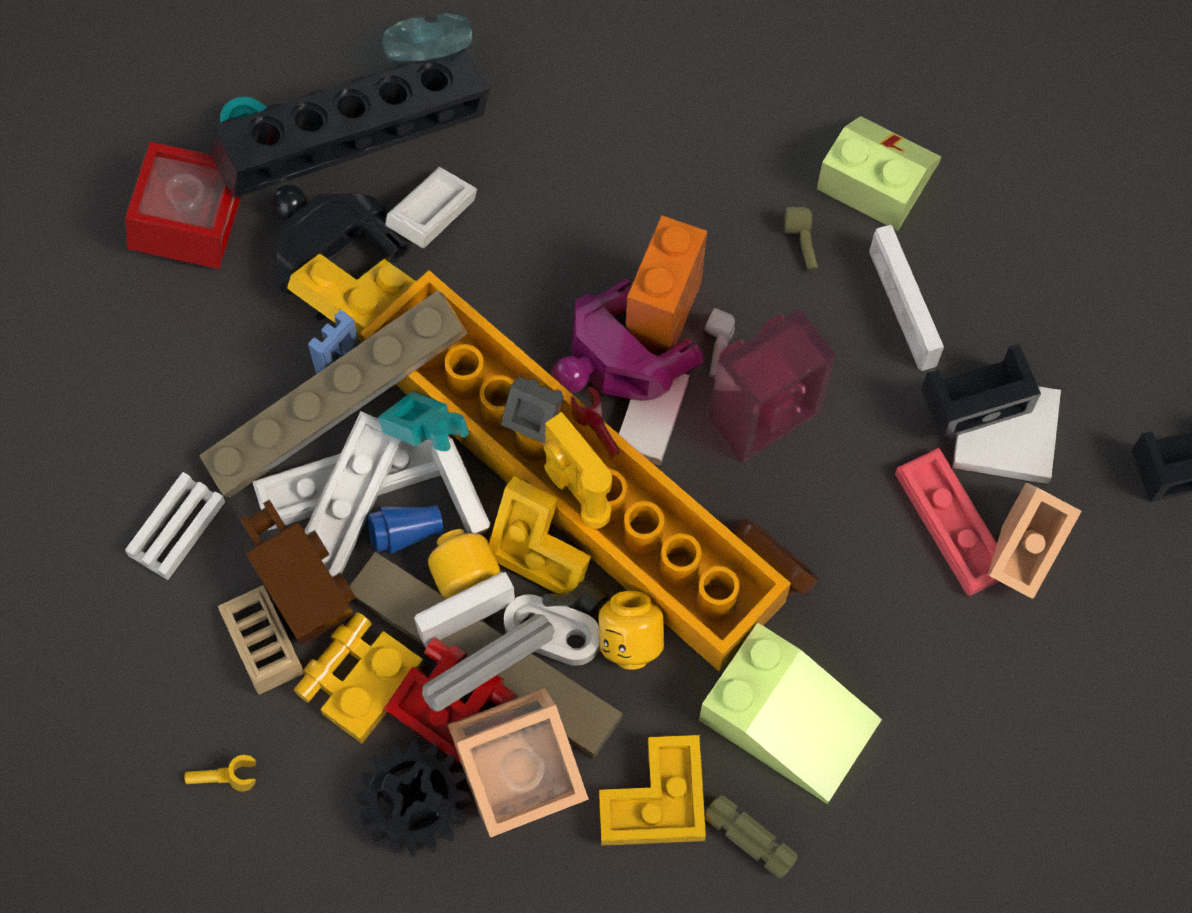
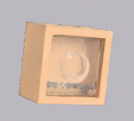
(518, 762)

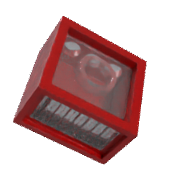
(180, 207)

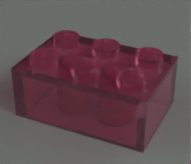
(770, 383)

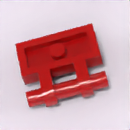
(411, 709)

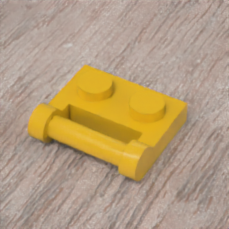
(579, 468)

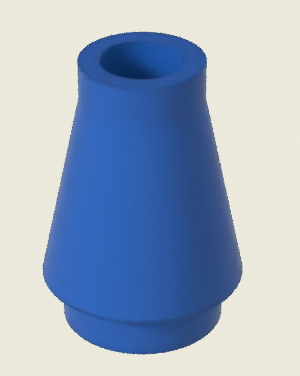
(401, 527)

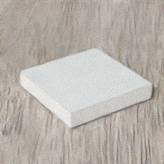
(1015, 447)

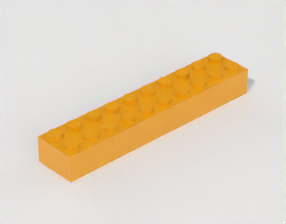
(656, 534)

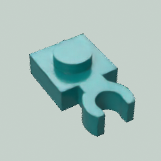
(422, 419)

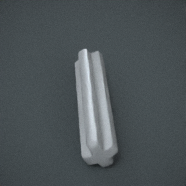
(487, 662)

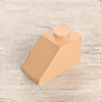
(1031, 539)

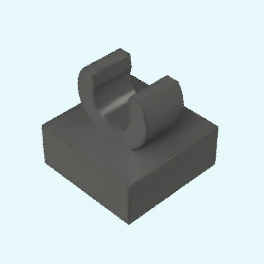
(530, 408)

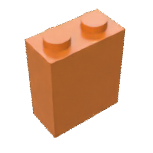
(666, 285)

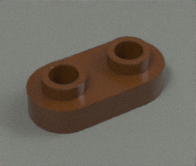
(777, 556)

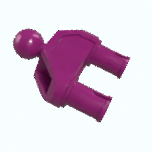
(613, 357)

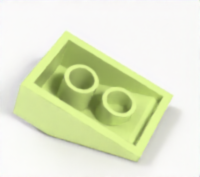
(789, 713)

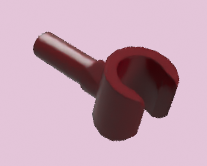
(592, 417)

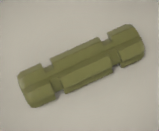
(750, 836)

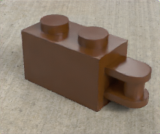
(297, 576)

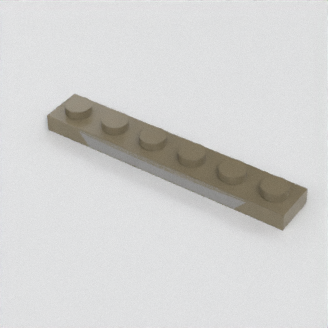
(333, 394)

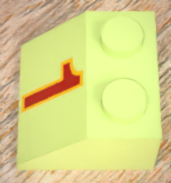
(876, 171)

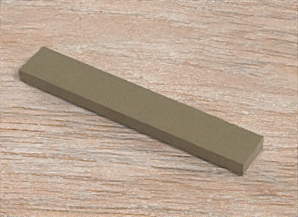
(400, 596)

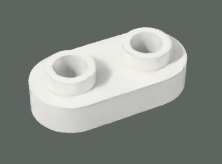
(565, 623)

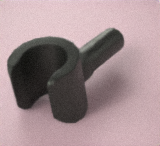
(583, 598)

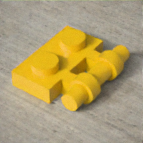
(361, 698)

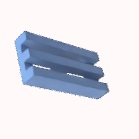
(328, 351)

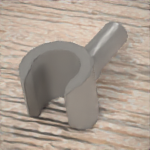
(722, 327)

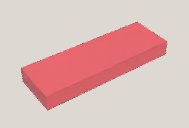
(950, 519)

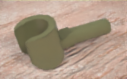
(799, 221)

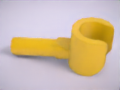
(224, 775)

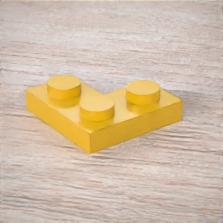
(332, 289)
(523, 542)
(668, 809)

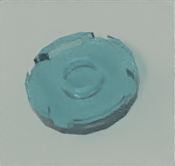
(423, 40)

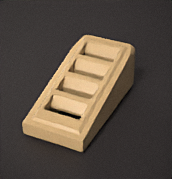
(277, 671)

